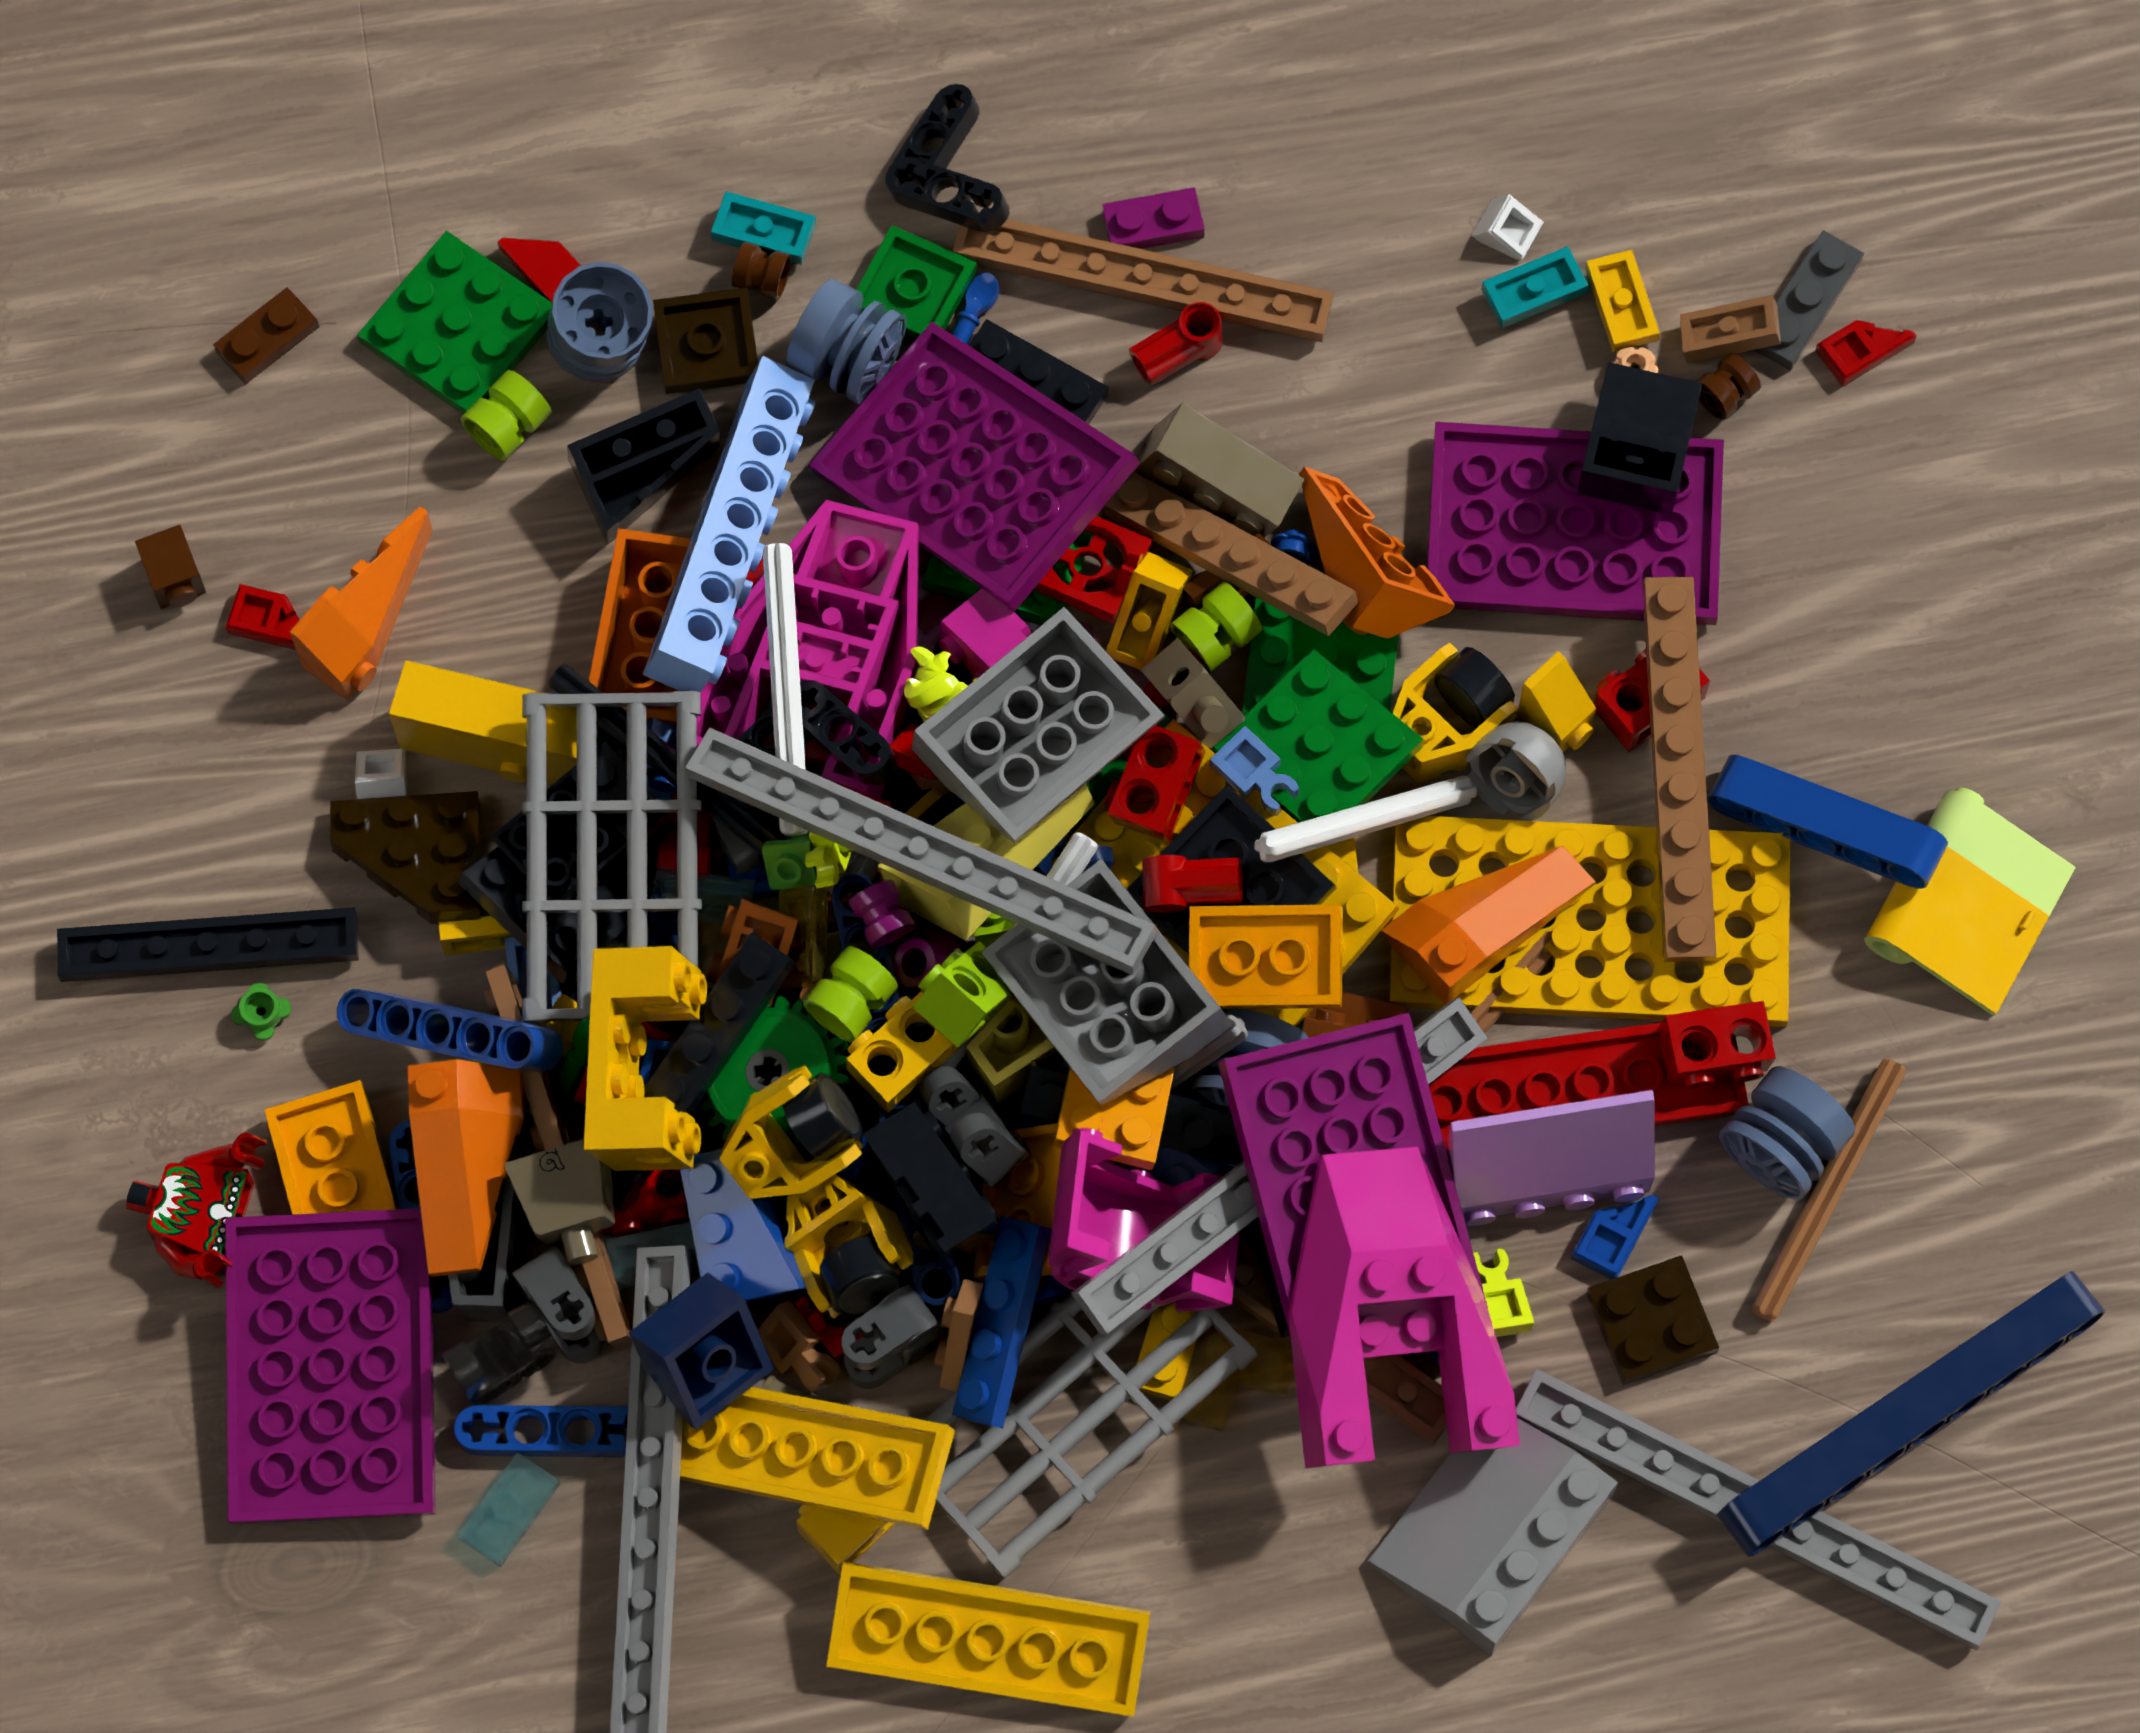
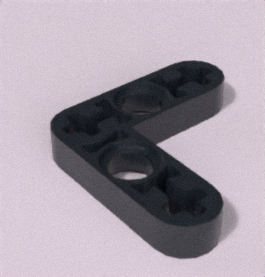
(931, 166)
(818, 725)

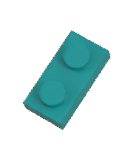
(764, 225)
(1534, 287)

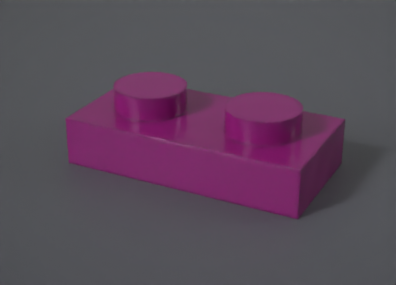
(1154, 219)

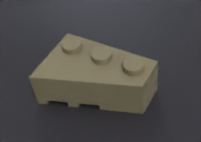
(1218, 471)

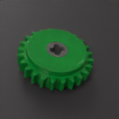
(778, 1040)

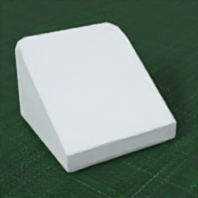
(1507, 227)
(381, 773)

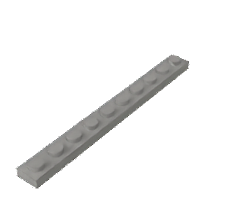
(922, 851)
(1229, 1202)
(1711, 1484)
(648, 1517)

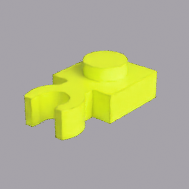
(828, 858)
(1504, 1297)

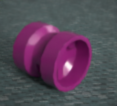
(882, 913)

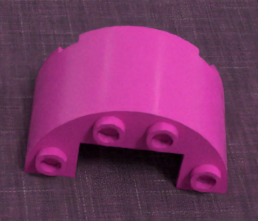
(1109, 1209)

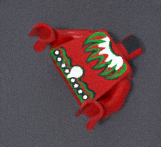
(193, 1204)

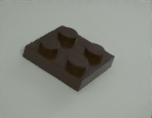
(705, 340)
(1652, 1320)

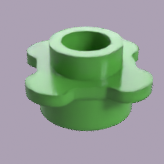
(261, 997)

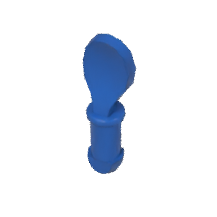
(979, 298)

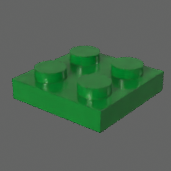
(916, 280)

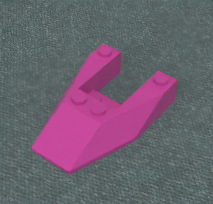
(853, 629)
(1389, 1280)

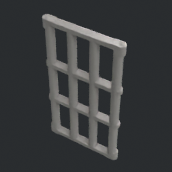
(587, 807)
(1052, 1452)

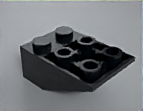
(1639, 438)
(563, 829)

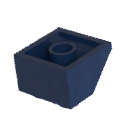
(702, 1349)

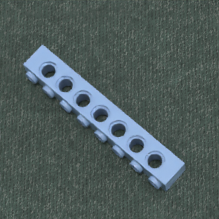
(730, 528)

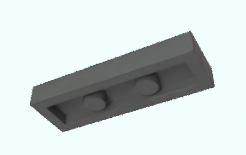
(1811, 296)

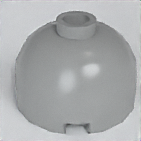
(1518, 769)

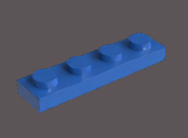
(1001, 1322)

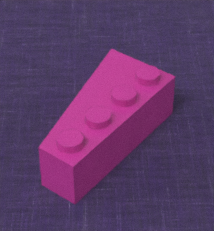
(981, 632)

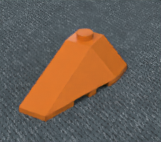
(1370, 561)
(349, 628)
(1477, 924)
(461, 1137)

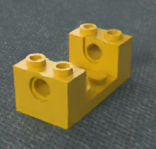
(620, 1122)

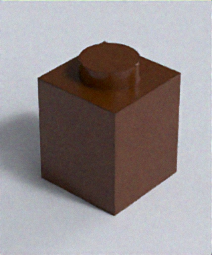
(170, 567)

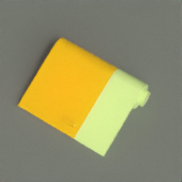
(1979, 906)

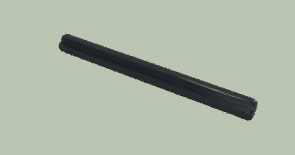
(664, 761)

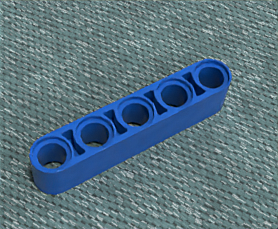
(1828, 821)
(450, 1030)

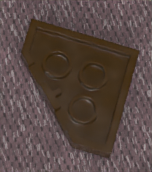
(414, 848)

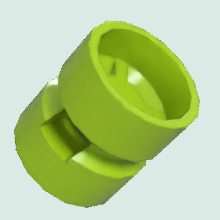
(503, 417)
(1217, 626)
(846, 999)

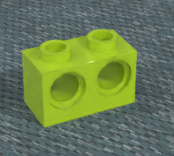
(962, 994)

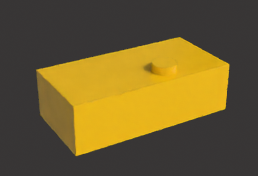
(477, 722)

